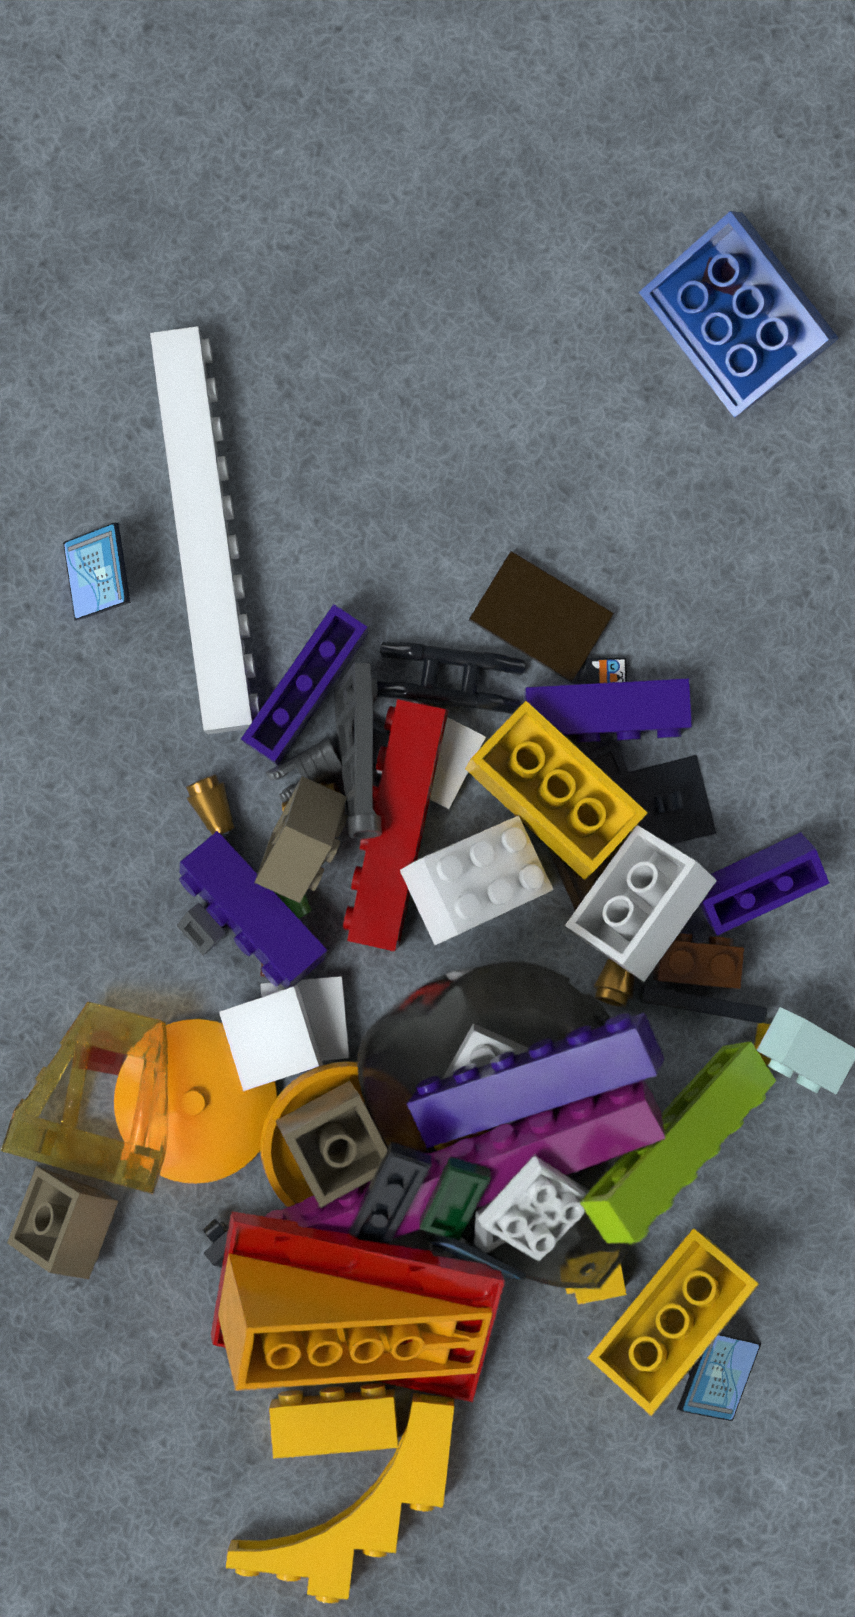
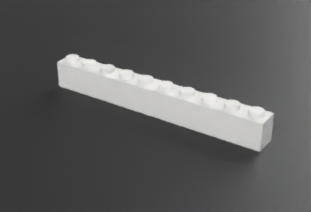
(203, 530)

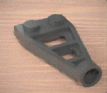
(353, 707)

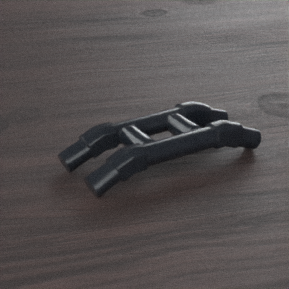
(431, 693)

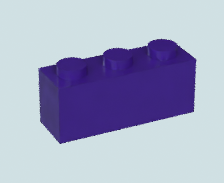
(763, 883)

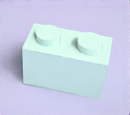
(808, 1051)

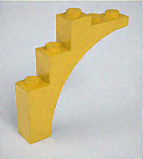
(372, 1523)

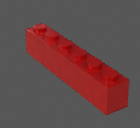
(403, 805)

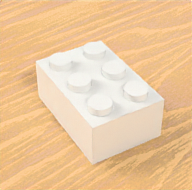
(476, 879)
(641, 902)

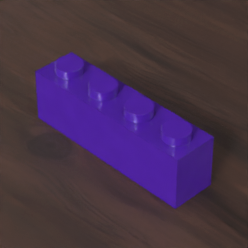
(305, 685)
(615, 708)
(251, 911)

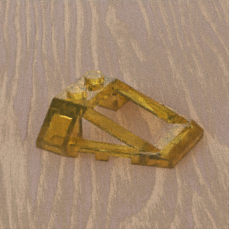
(83, 1151)

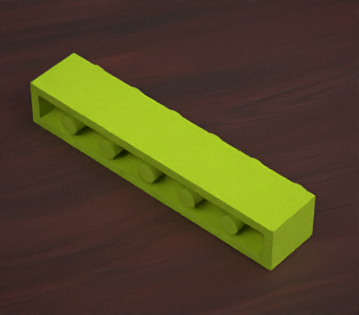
(694, 1127)

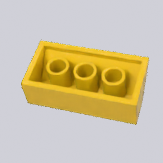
(555, 790)
(673, 1321)

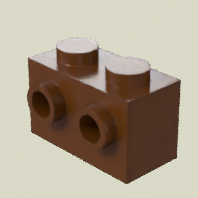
(701, 964)

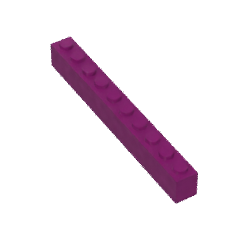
(562, 1137)

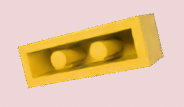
(333, 1421)

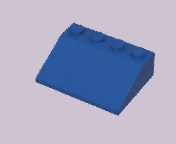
(743, 340)

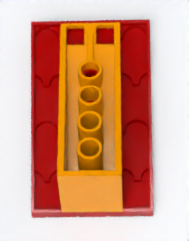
(393, 1321)

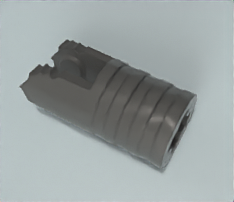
(315, 763)

